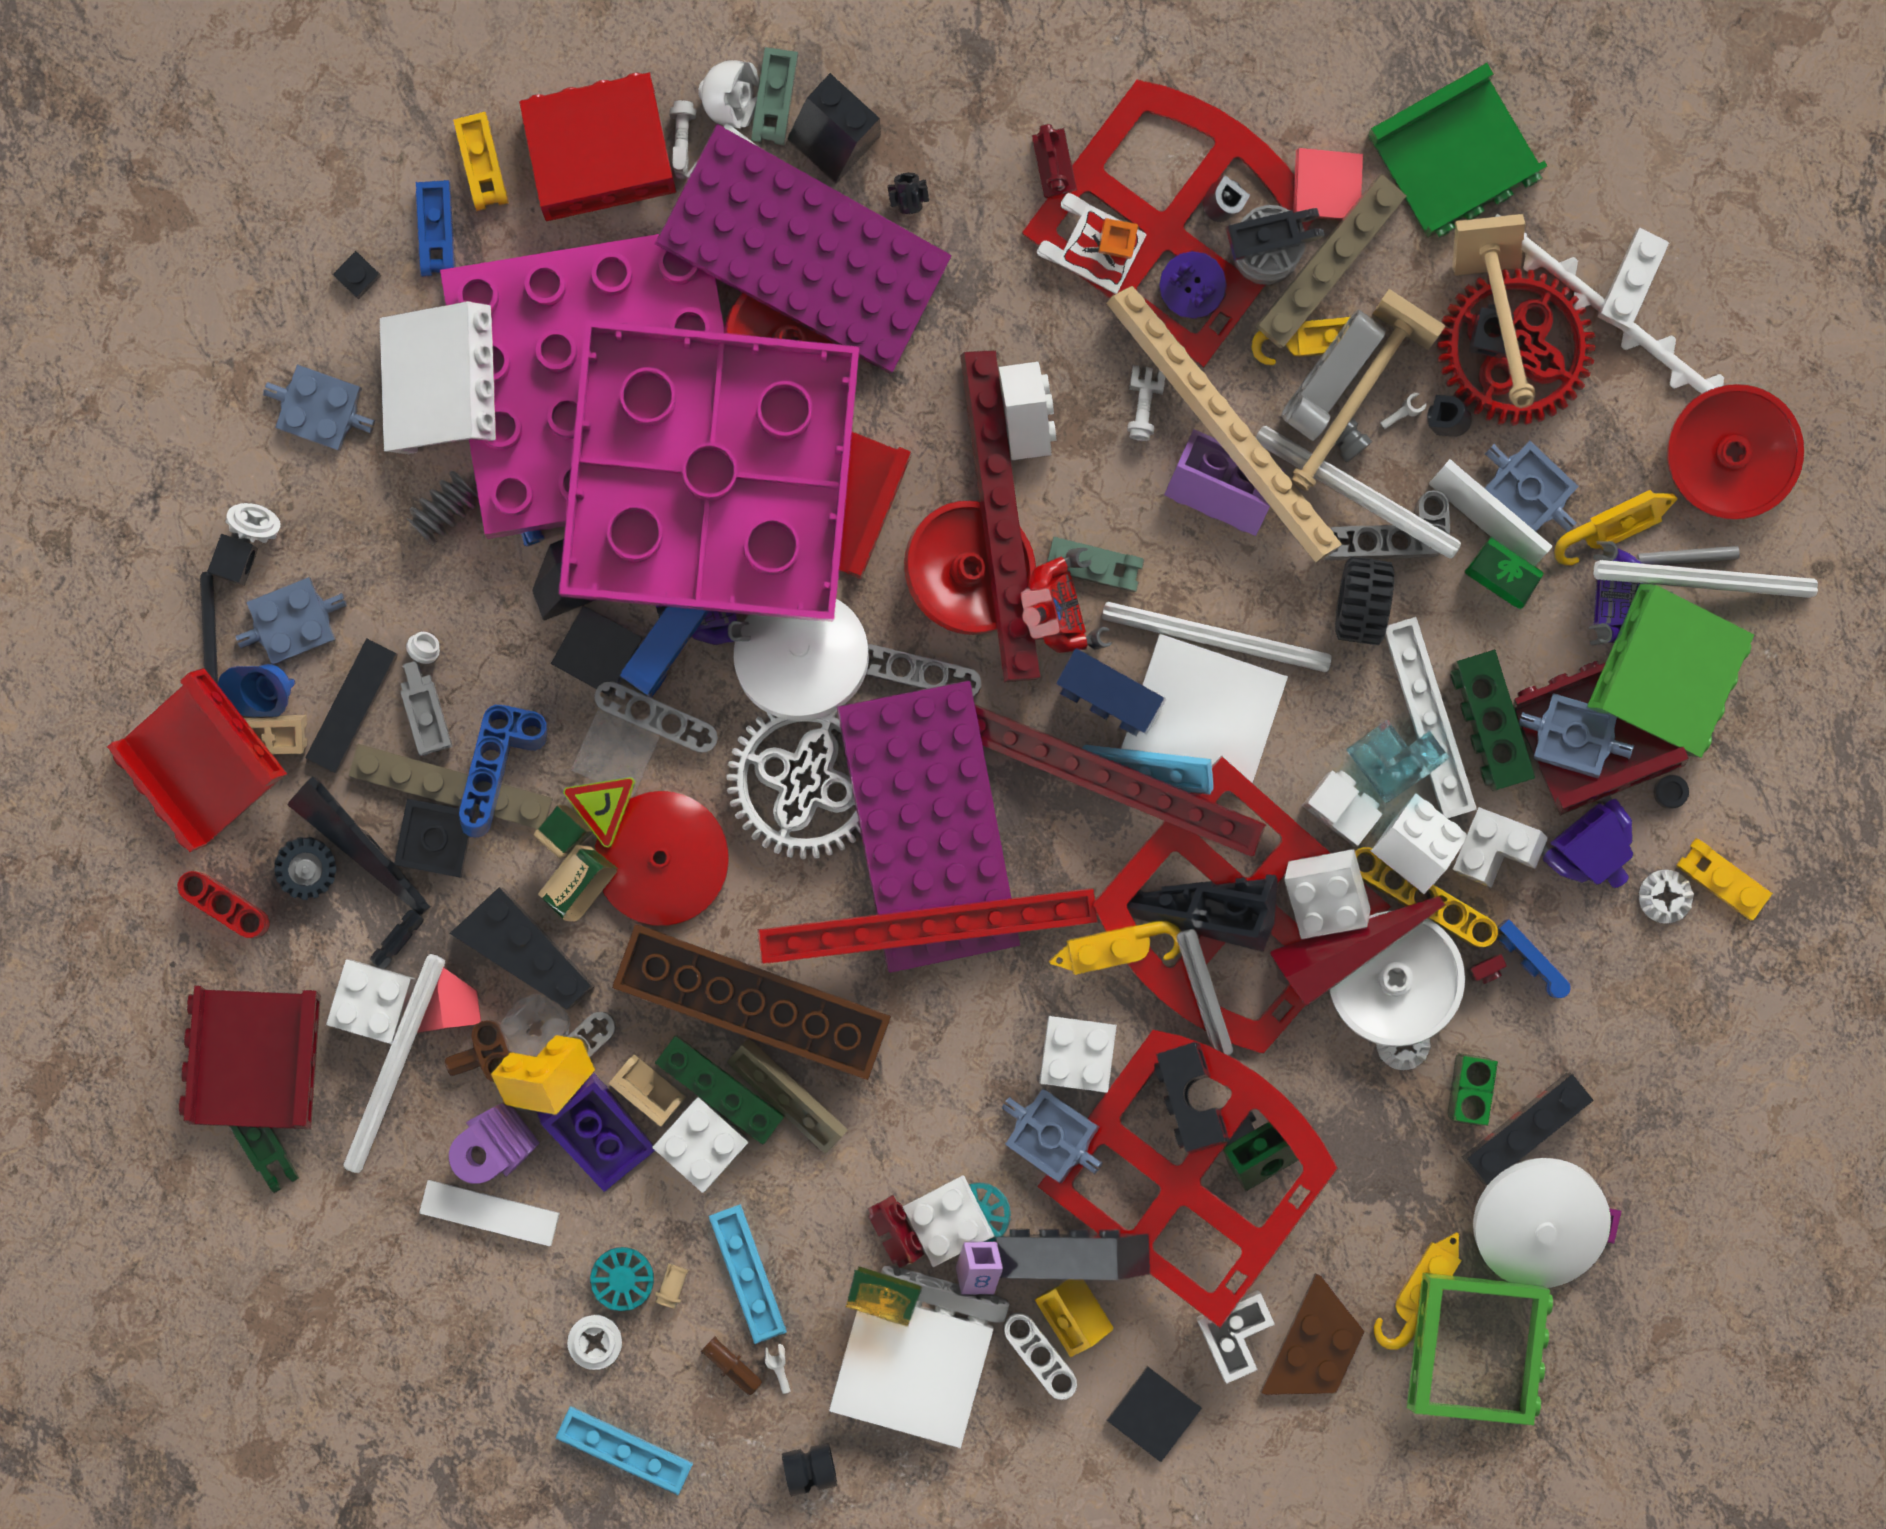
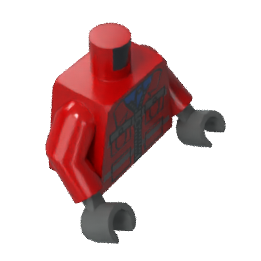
(1053, 606)

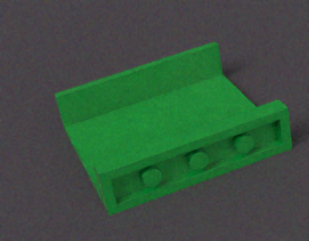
(1456, 152)

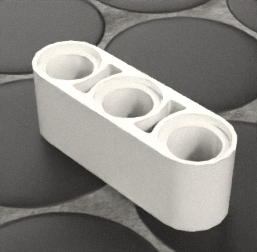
(1048, 1370)

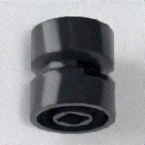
(809, 1469)

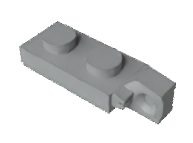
(424, 711)

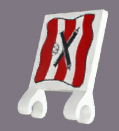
(1082, 248)

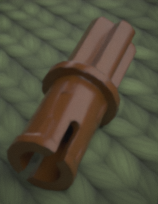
(732, 1366)

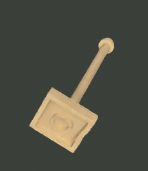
(1491, 247)
(1407, 322)

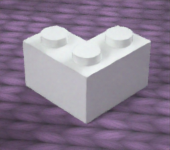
(1027, 409)
(1341, 808)
(1491, 840)
(1228, 1342)

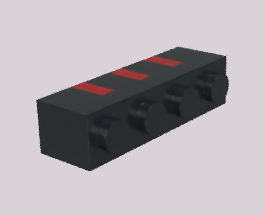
(1527, 1128)

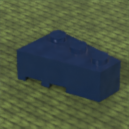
(1110, 693)

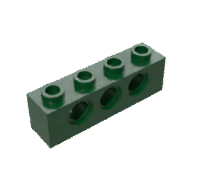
(1487, 668)
(719, 1089)

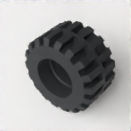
(1364, 600)

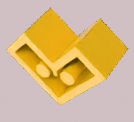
(545, 1080)

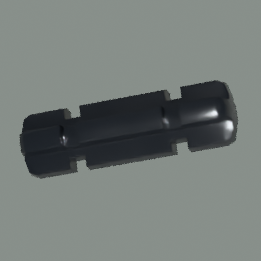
(396, 939)

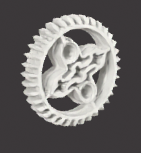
(782, 837)

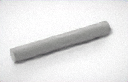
(1690, 556)

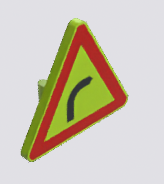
(602, 805)

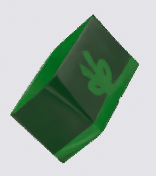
(1504, 573)
(1460, 1079)

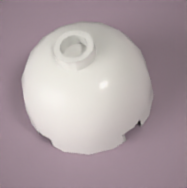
(729, 93)

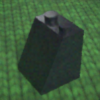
(834, 128)

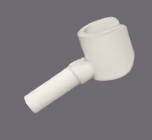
(1406, 410)
(777, 1364)

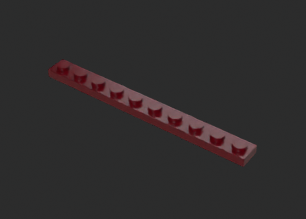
(999, 513)
(1119, 782)

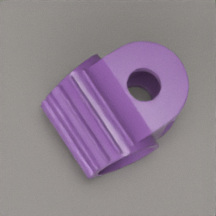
(502, 1137)

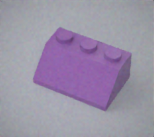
(1216, 485)

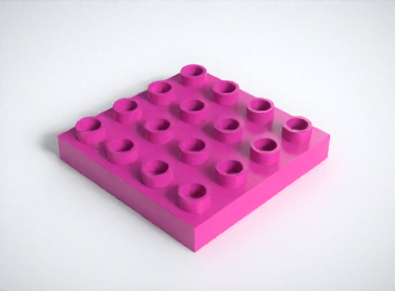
(537, 356)
(709, 471)

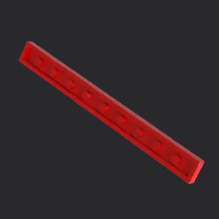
(926, 925)

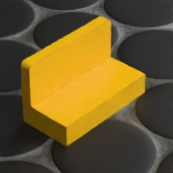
(1074, 1315)

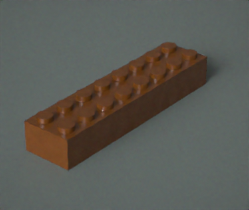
(751, 1001)

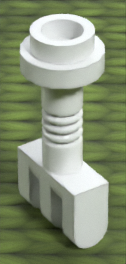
(682, 112)
(1140, 428)

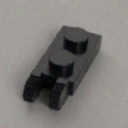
(1271, 233)

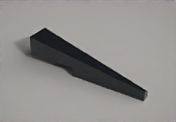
(326, 815)
(1226, 912)

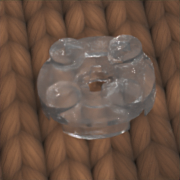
(526, 1012)

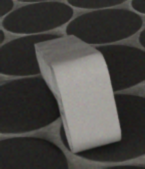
(1332, 374)
(1383, 533)

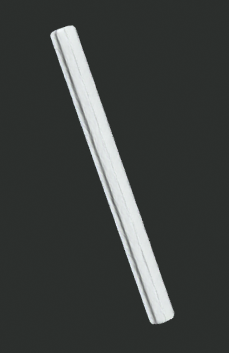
(1361, 494)
(1705, 579)
(1216, 637)
(394, 1063)

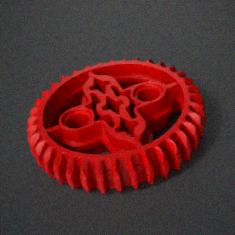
(1530, 353)

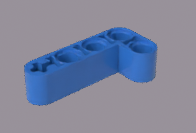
(661, 647)
(493, 771)

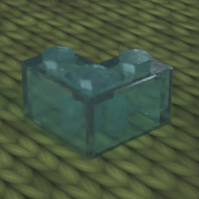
(1391, 763)

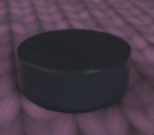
(1671, 791)

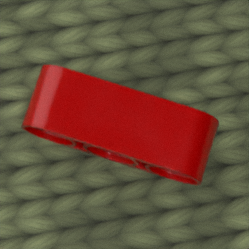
(208, 898)

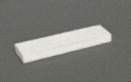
(1489, 513)
(489, 1213)

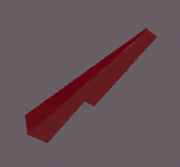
(1326, 960)

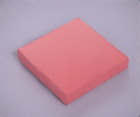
(1327, 182)

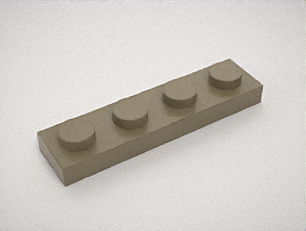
(787, 1095)

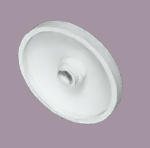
(802, 665)
(1404, 990)
(1541, 1222)

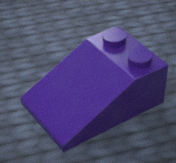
(598, 1133)

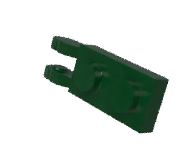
(263, 1149)

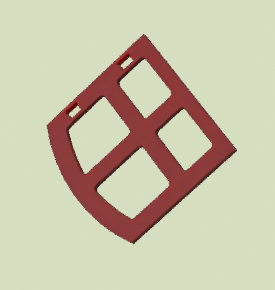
(1166, 228)
(1173, 983)
(1182, 1183)

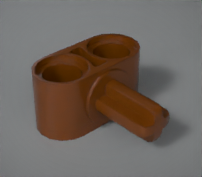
(481, 1054)

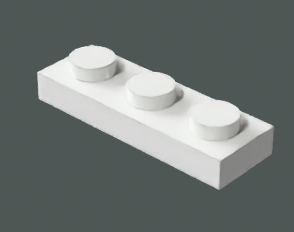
(1633, 279)

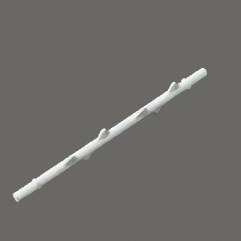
(1661, 349)

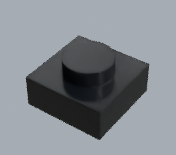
(356, 275)

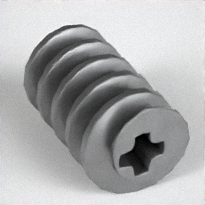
(442, 507)

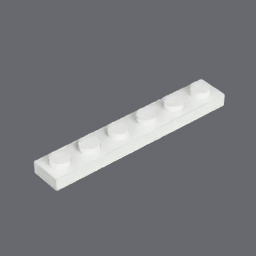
(1429, 714)

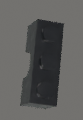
(1179, 1071)

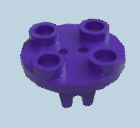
(1204, 296)

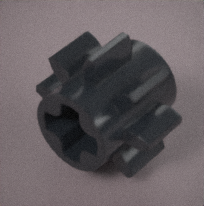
(908, 193)

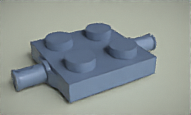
(318, 407)
(1531, 486)
(291, 620)
(1575, 736)
(1052, 1135)

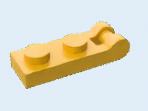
(480, 159)
(1725, 880)

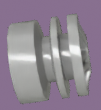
(1272, 266)

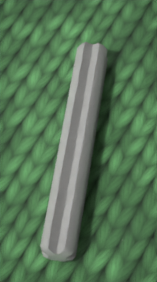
(1204, 991)

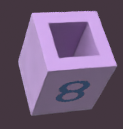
(979, 1268)

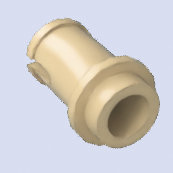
(671, 1286)

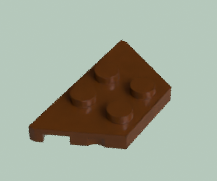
(1316, 1345)

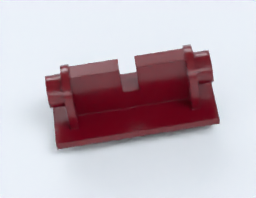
(1053, 161)
(890, 1217)

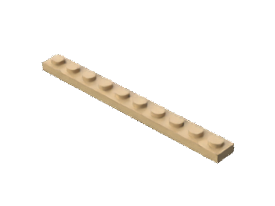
(1224, 424)

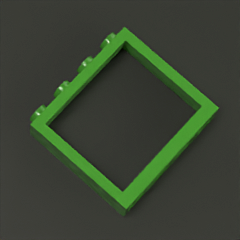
(1426, 1338)

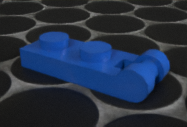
(435, 225)
(1534, 961)

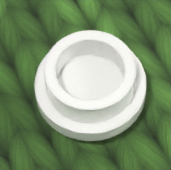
(423, 647)

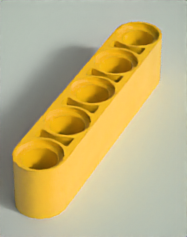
(1405, 895)

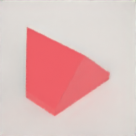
(451, 1005)

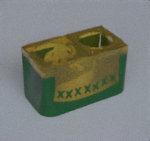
(883, 1296)

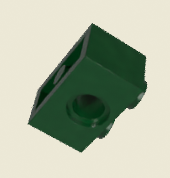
(1259, 1156)

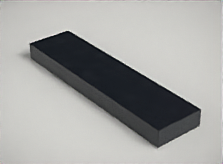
(351, 706)

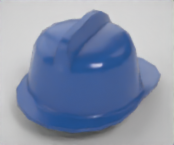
(257, 689)

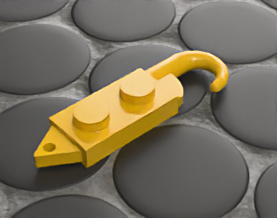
(1309, 340)
(1617, 523)
(1114, 947)
(1438, 1259)

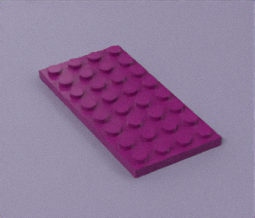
(803, 249)
(925, 811)

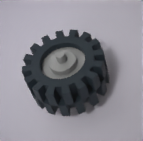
(305, 868)

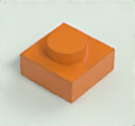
(1118, 238)

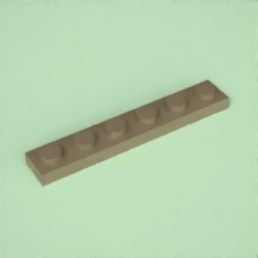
(1330, 261)
(445, 785)

